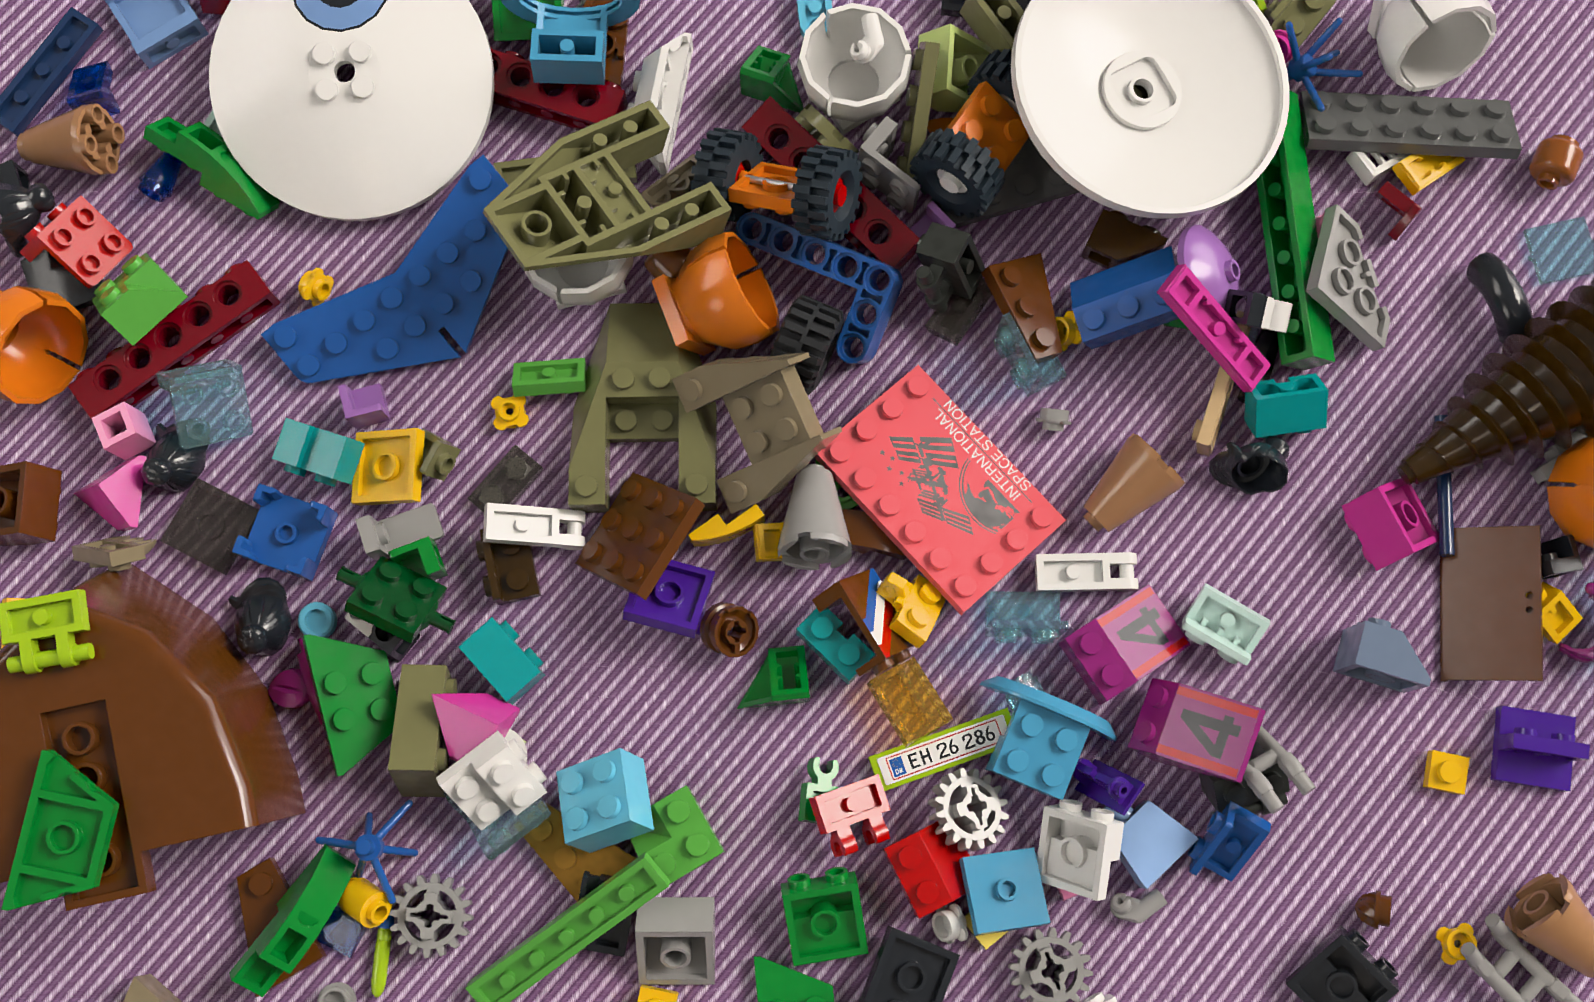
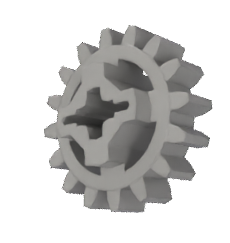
(968, 828)
(430, 933)
(1066, 964)

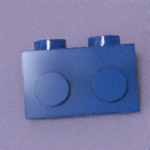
(1228, 842)

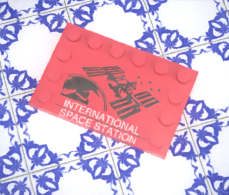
(939, 489)

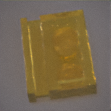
(909, 701)

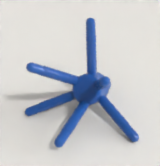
(1305, 66)
(371, 847)

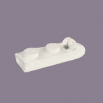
(533, 526)
(1085, 572)

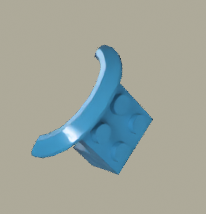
(570, 41)
(1042, 738)

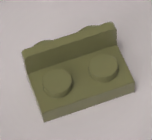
(1302, 13)

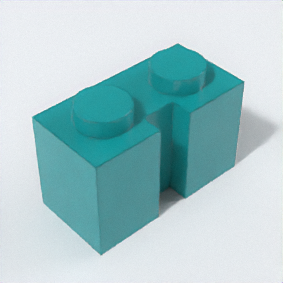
(1287, 406)
(317, 451)
(822, 635)
(502, 659)

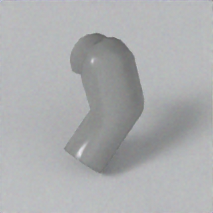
(1134, 909)

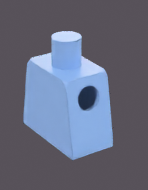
(1151, 842)

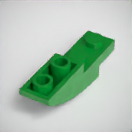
(208, 153)
(297, 924)

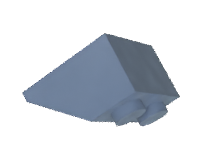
(1380, 656)

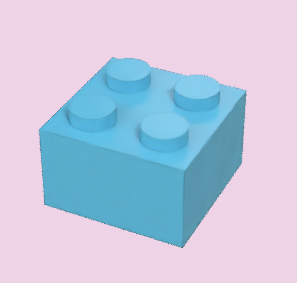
(604, 800)

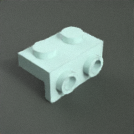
(1224, 625)

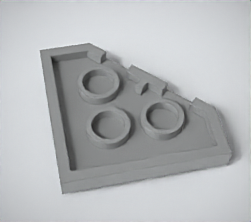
(1345, 281)

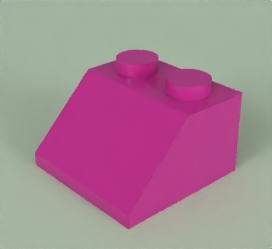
(1390, 523)

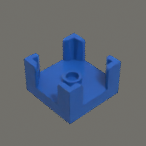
(287, 533)

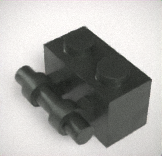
(948, 267)
(1223, 791)

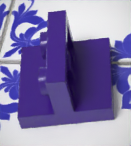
(675, 602)
(1535, 748)

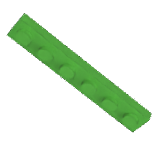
(570, 932)

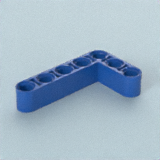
(834, 267)

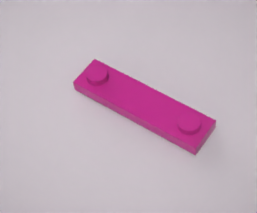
(1213, 328)

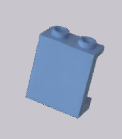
(158, 27)

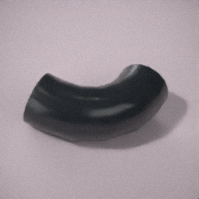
(1501, 293)

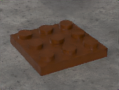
(639, 535)

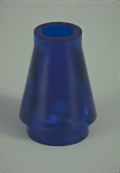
(160, 178)

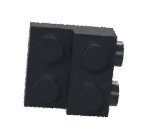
(1344, 972)

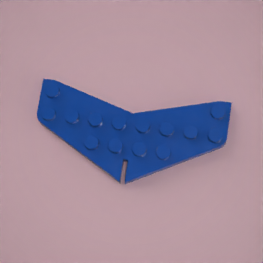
(402, 315)

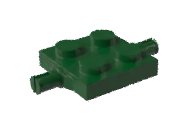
(396, 599)

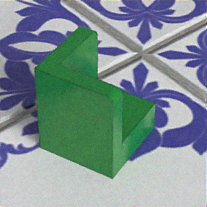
(421, 557)

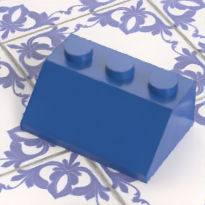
(1123, 299)

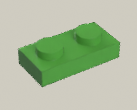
(549, 377)

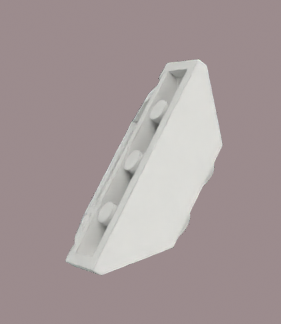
(664, 83)

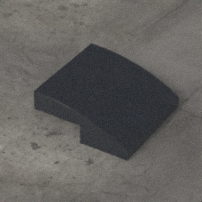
(50, 275)

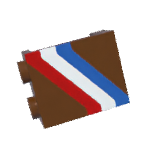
(873, 617)

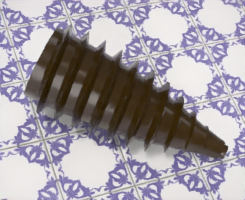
(1523, 397)

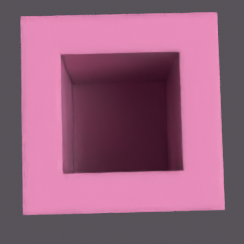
(124, 431)

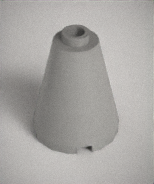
(814, 523)

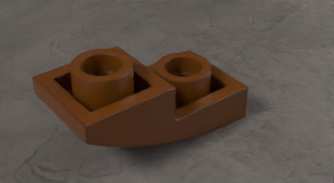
(867, 536)

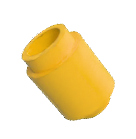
(365, 902)

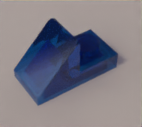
(92, 86)

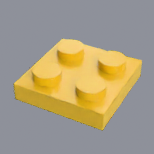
(389, 467)

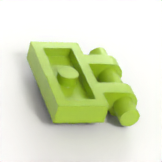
(43, 618)

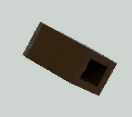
(1120, 240)

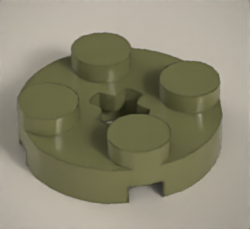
(822, 129)

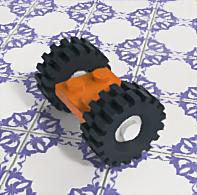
(969, 158)

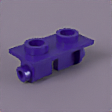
(1106, 785)

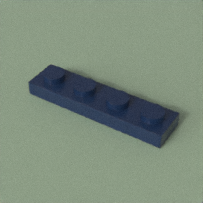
(46, 70)

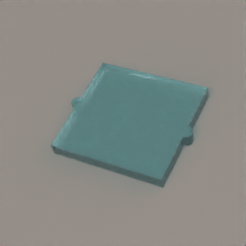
(1561, 250)

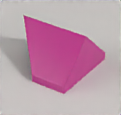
(117, 494)
(471, 719)

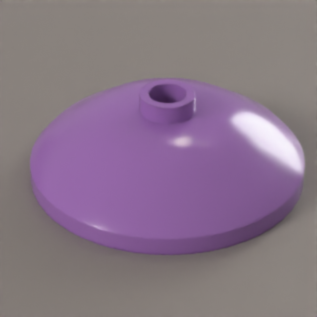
(1208, 261)

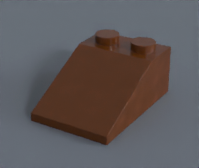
(28, 503)

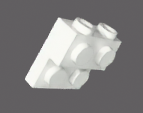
(493, 780)
(1078, 848)

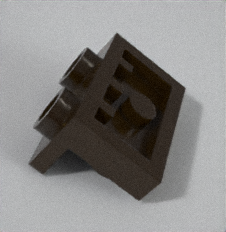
(510, 571)

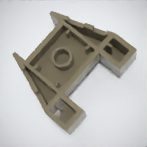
(769, 415)

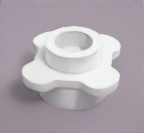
(950, 924)

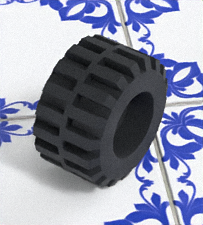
(811, 329)

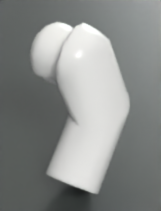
(872, 41)

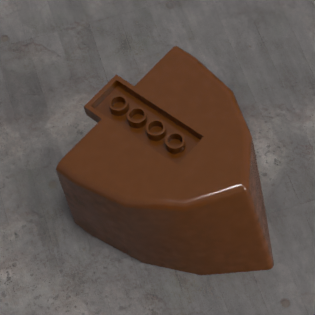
(157, 721)

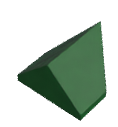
(770, 74)
(779, 680)

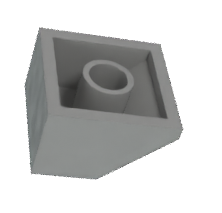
(676, 941)

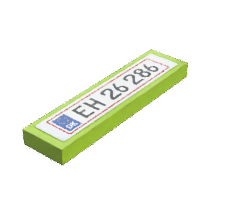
(940, 750)

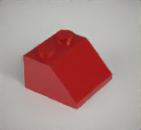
(927, 869)

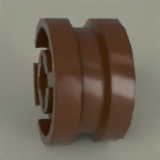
(720, 620)

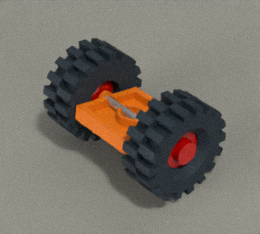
(817, 195)

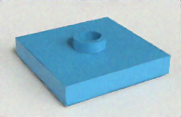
(1004, 891)

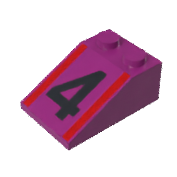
(1124, 644)
(1196, 730)

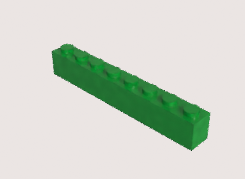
(1291, 247)

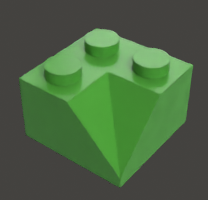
(138, 298)
(680, 836)

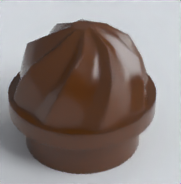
(1374, 909)

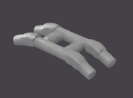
(1286, 762)
(1514, 953)

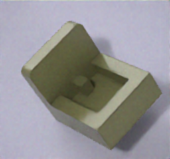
(438, 456)

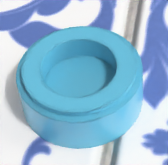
(317, 620)

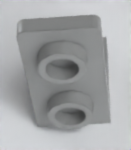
(398, 530)

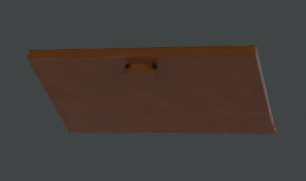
(1485, 605)

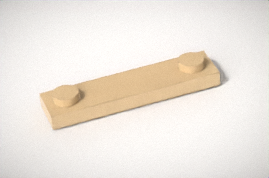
(1207, 430)

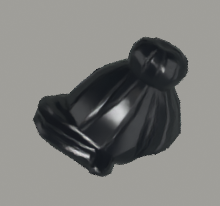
(22, 211)
(170, 465)
(1253, 467)
(261, 617)

